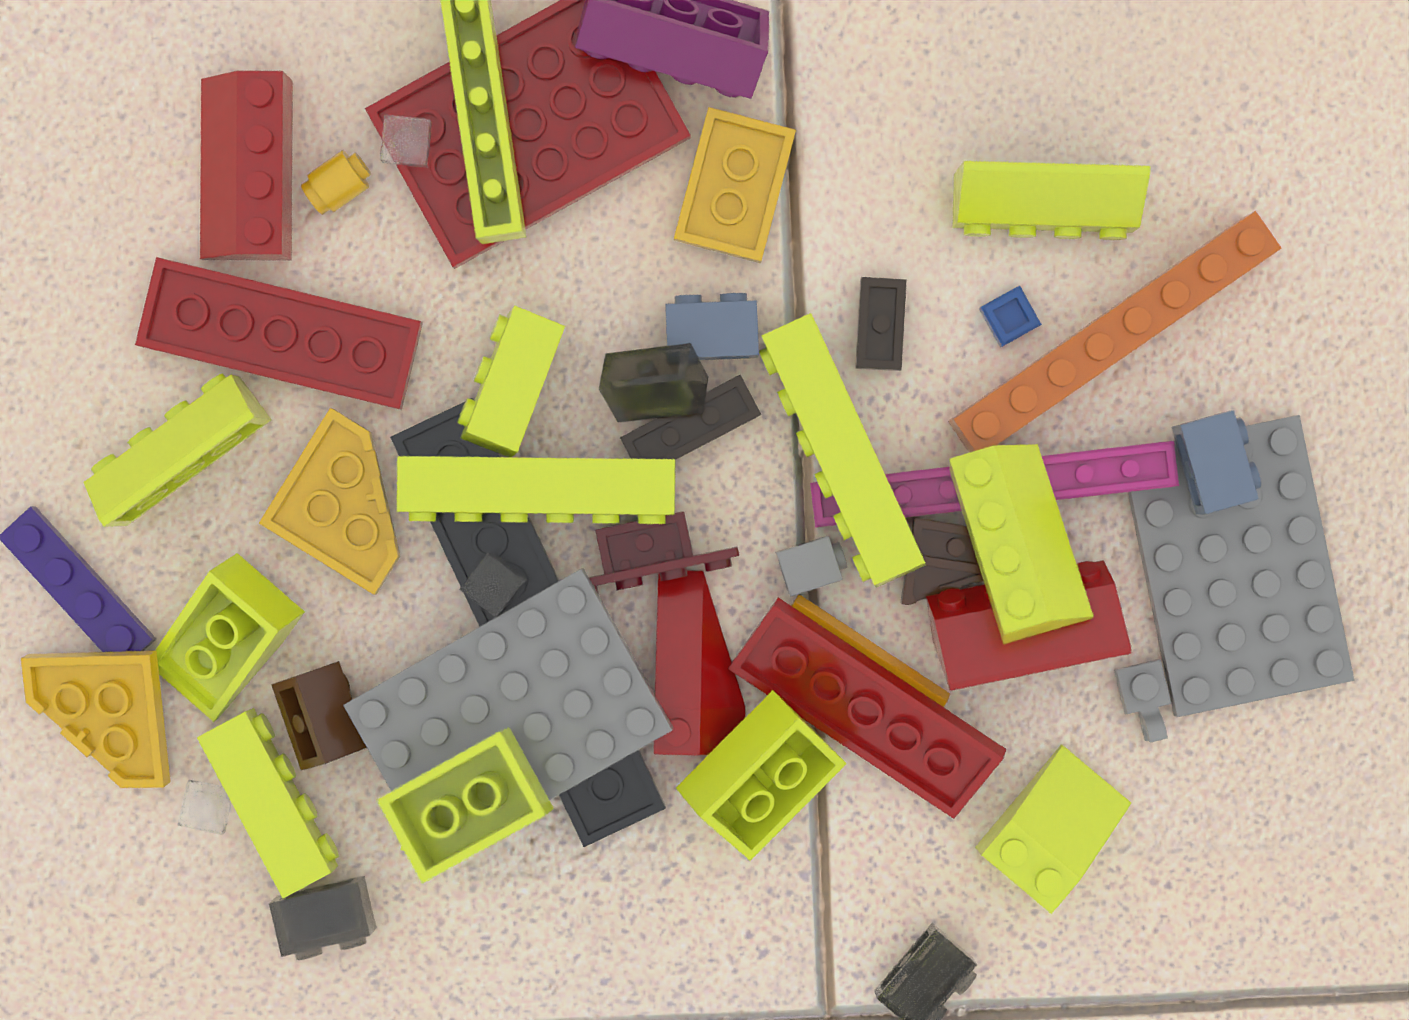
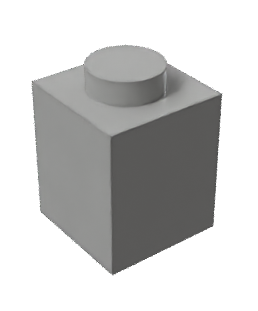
(811, 565)

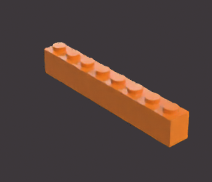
(1115, 333)

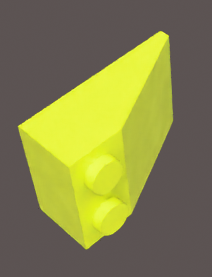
(225, 635)
(1054, 829)

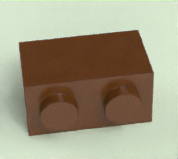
(317, 716)

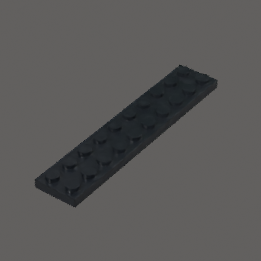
(623, 790)

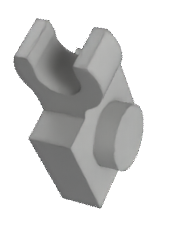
(1143, 691)

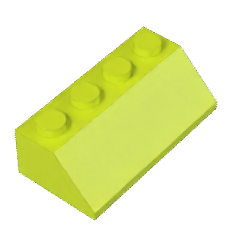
(1049, 198)
(174, 451)
(1019, 540)

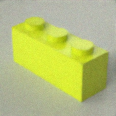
(510, 381)

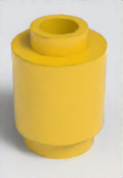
(336, 182)

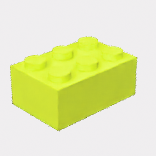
(760, 776)
(465, 805)

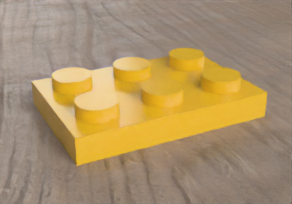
(734, 185)

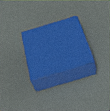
(1010, 316)

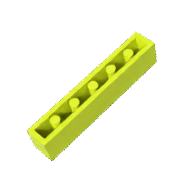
(483, 120)
(843, 451)
(536, 486)

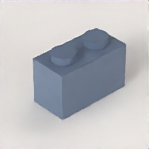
(714, 328)
(1217, 462)

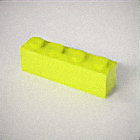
(269, 802)

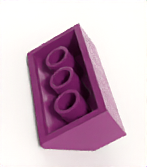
(691, 40)

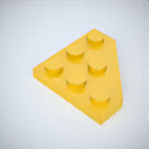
(338, 504)
(105, 709)

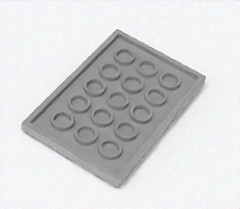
(1246, 590)
(542, 669)

